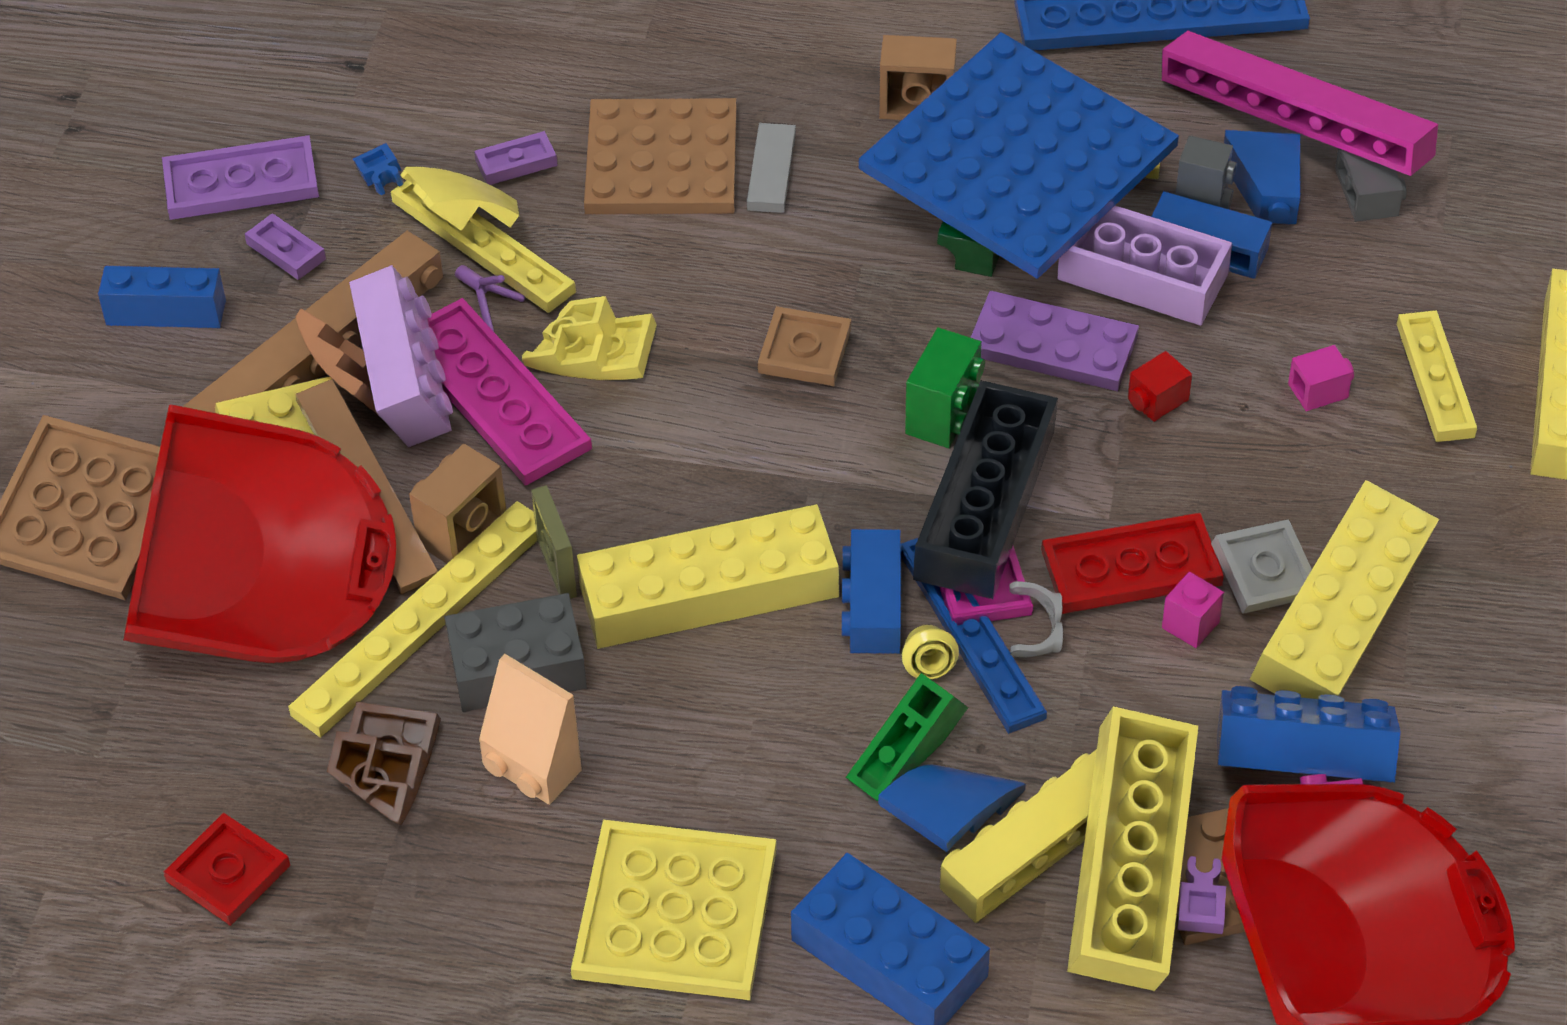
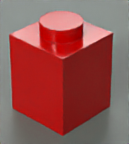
(1159, 386)

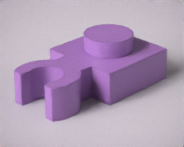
(1202, 900)

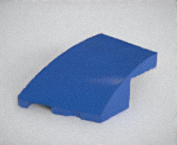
(947, 801)

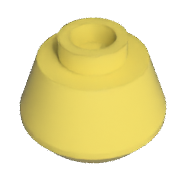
(929, 652)

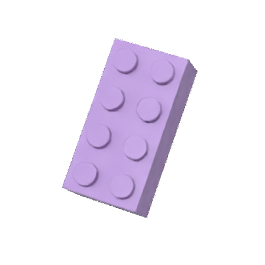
(1149, 264)
(401, 356)

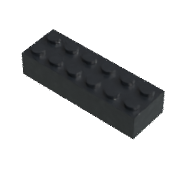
(985, 490)

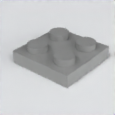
(1262, 564)

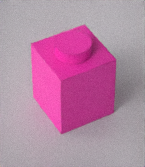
(1320, 377)
(1192, 609)

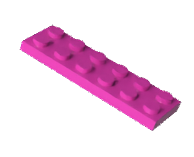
(503, 396)

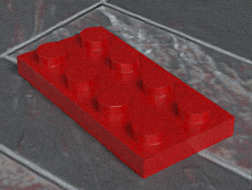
(1129, 562)

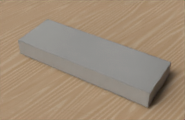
(771, 167)

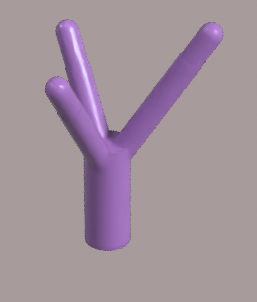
(482, 285)

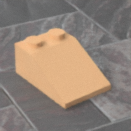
(530, 732)

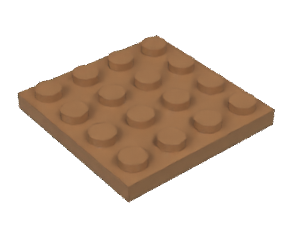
(661, 156)
(78, 507)

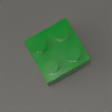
(943, 387)

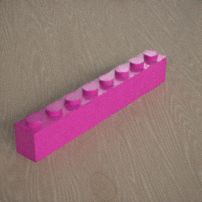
(1300, 102)

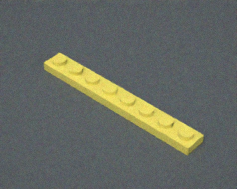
(415, 621)

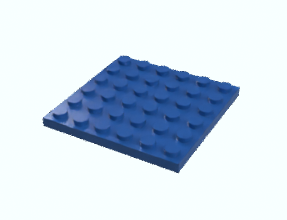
(1018, 154)

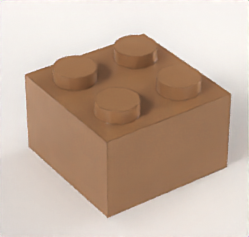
(912, 71)
(457, 502)

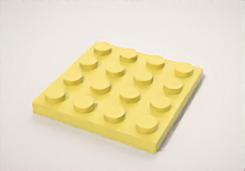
(675, 910)

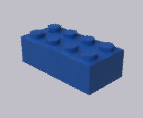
(1308, 734)
(889, 943)

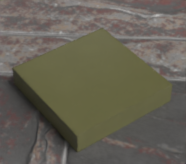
(553, 541)

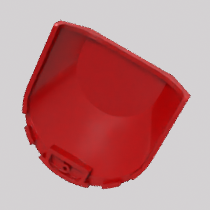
(257, 542)
(1364, 907)

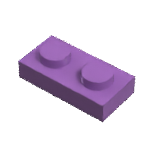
(516, 158)
(285, 246)

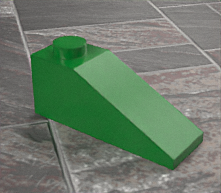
(908, 736)

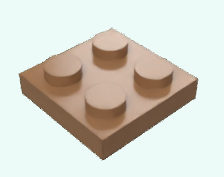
(804, 346)

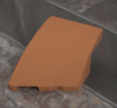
(337, 357)

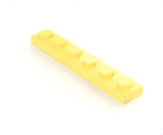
(493, 251)

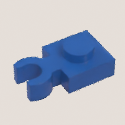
(379, 167)

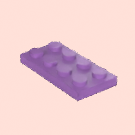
(239, 177)
(1055, 340)

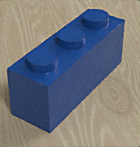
(1247, 233)
(162, 296)
(872, 591)

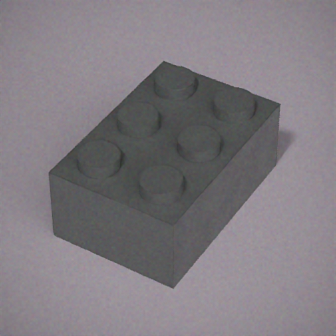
(533, 632)

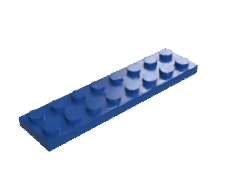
(1110, 22)

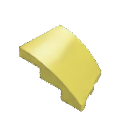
(458, 196)
(594, 343)

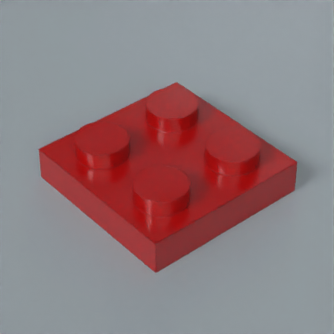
(227, 868)

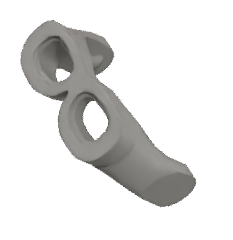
(1053, 605)

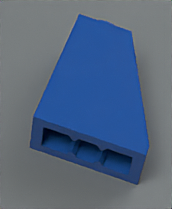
(1267, 173)

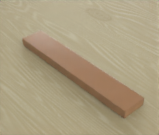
(333, 421)

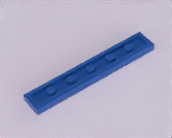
(985, 657)

